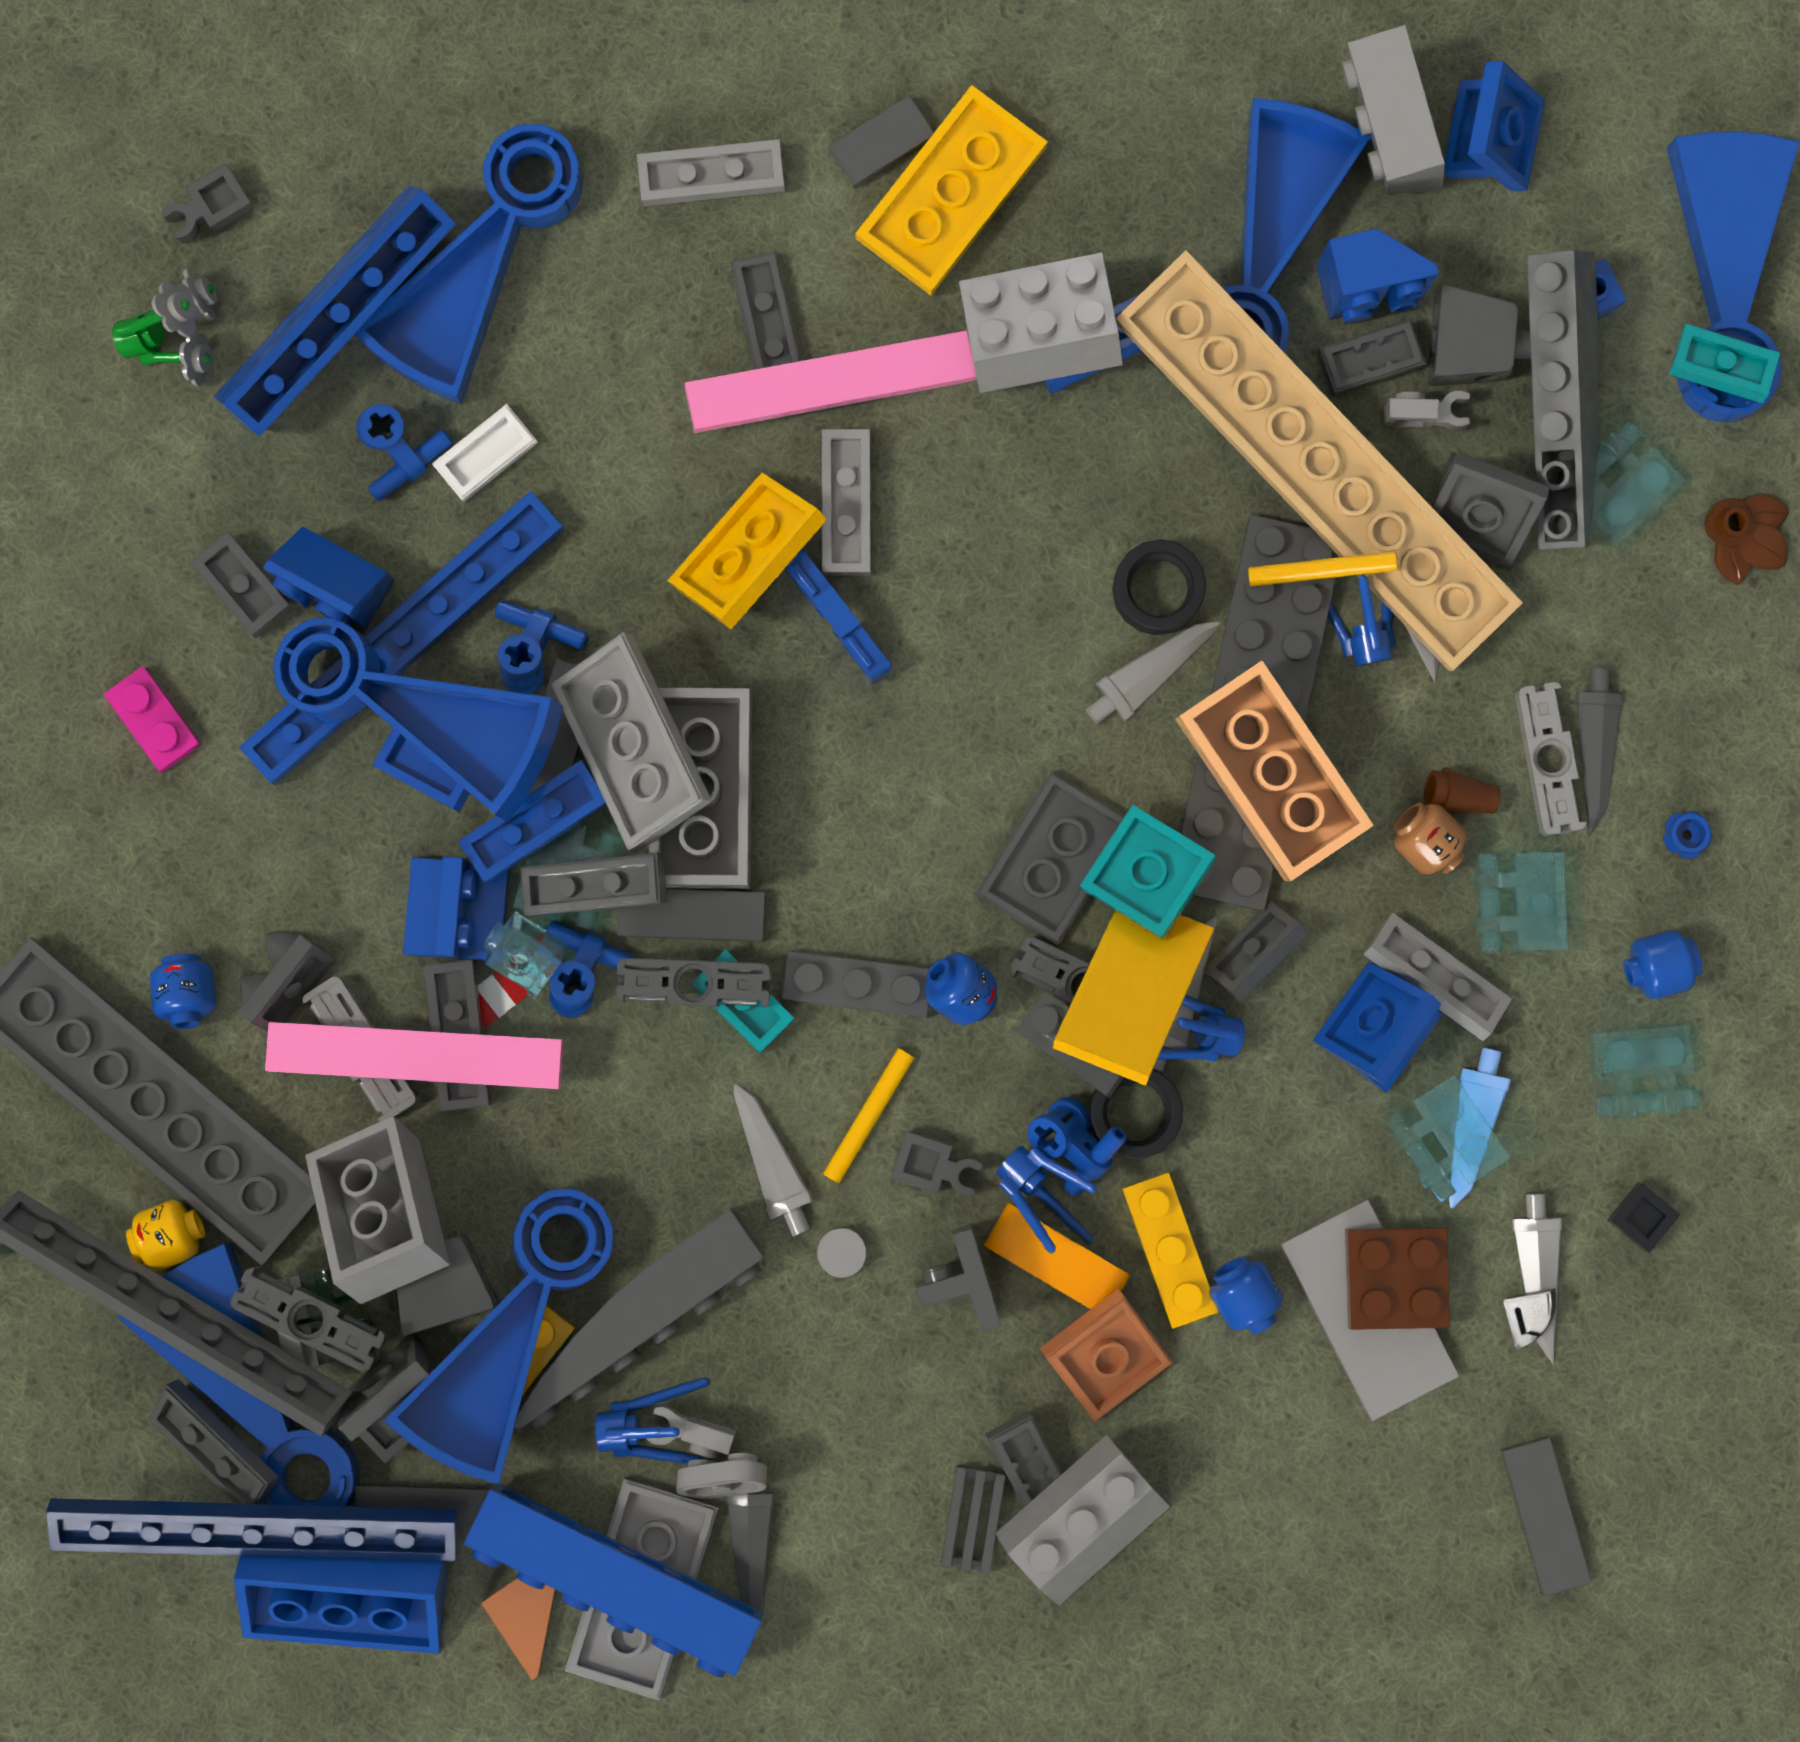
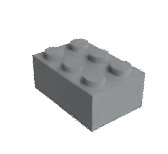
(1041, 322)
(376, 1210)

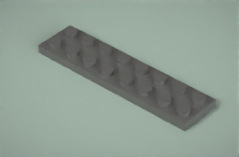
(1285, 631)
(151, 1103)

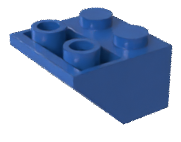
(1366, 266)
(334, 578)

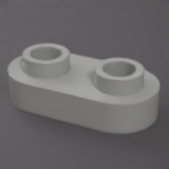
(714, 1480)

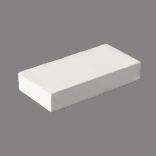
(485, 453)

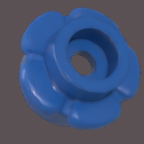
(1699, 831)

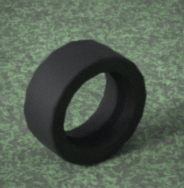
(1165, 551)
(1162, 1138)

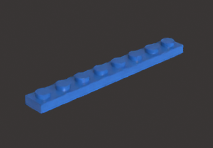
(415, 626)

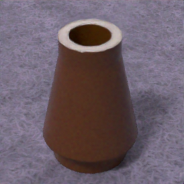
(1460, 793)

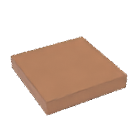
(1106, 1355)

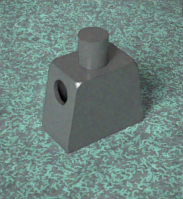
(1474, 338)
(447, 1293)

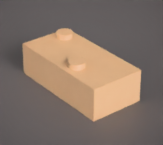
(1274, 772)

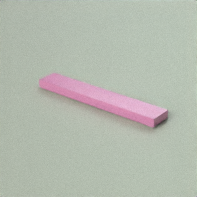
(830, 381)
(414, 1055)

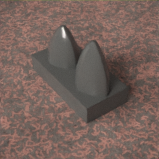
(296, 971)

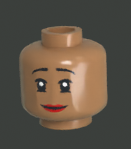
(1430, 839)

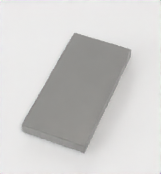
(631, 742)
(1381, 1364)
(670, 1531)

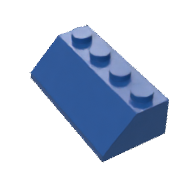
(343, 1601)

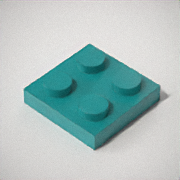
(1148, 872)

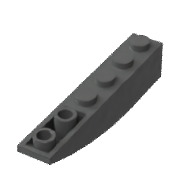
(1564, 391)
(646, 1309)

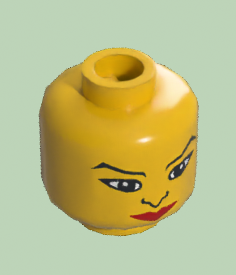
(165, 1235)

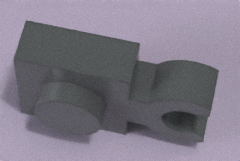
(215, 200)
(927, 1163)

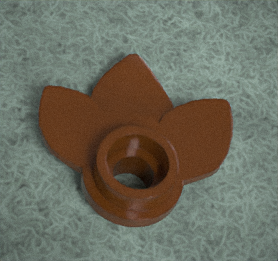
(1753, 540)

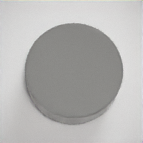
(841, 1252)

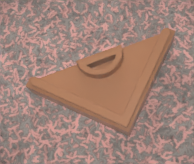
(523, 1620)

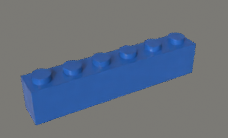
(334, 309)
(614, 1580)

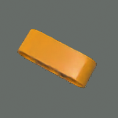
(1069, 1269)

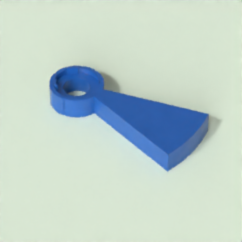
(1291, 176)
(1730, 206)
(441, 315)
(477, 735)
(214, 1279)
(472, 1398)

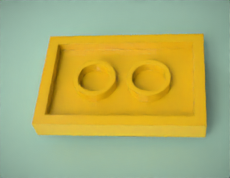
(747, 550)

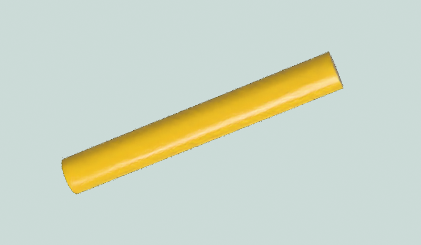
(1323, 568)
(868, 1115)

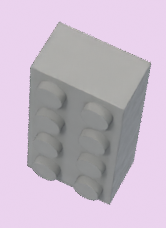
(715, 842)

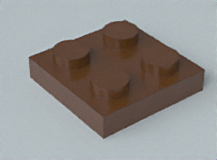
(1397, 1278)

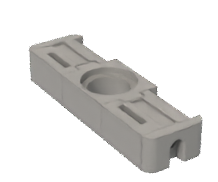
(1543, 727)
(337, 1006)

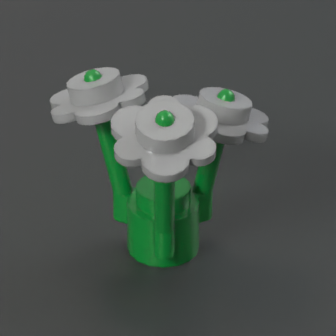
(177, 309)

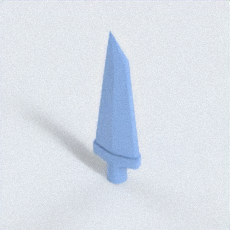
(1488, 1095)

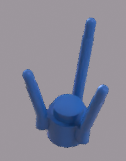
(1370, 641)
(1213, 1032)
(1024, 1174)
(622, 1432)

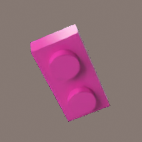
(152, 719)

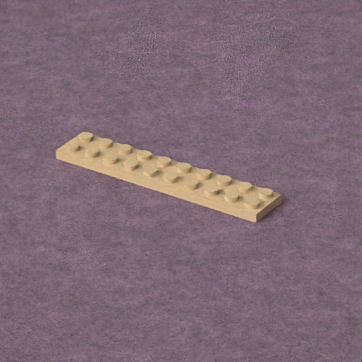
(1316, 459)

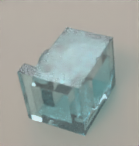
(525, 938)

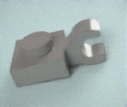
(1415, 411)
(705, 1437)

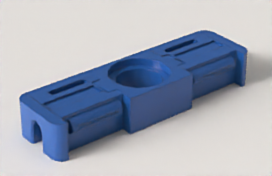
(845, 624)

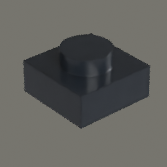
(1643, 1217)

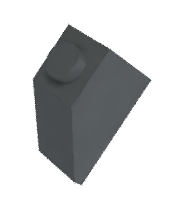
(1041, 1029)

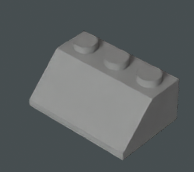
(1394, 112)
(1081, 1521)

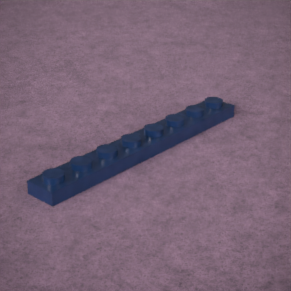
(252, 1529)

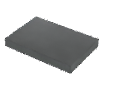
(1049, 857)

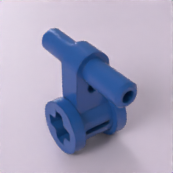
(409, 463)
(528, 647)
(589, 950)
(1074, 1140)

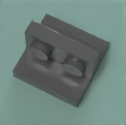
(1488, 506)
(943, 1283)
(381, 1392)

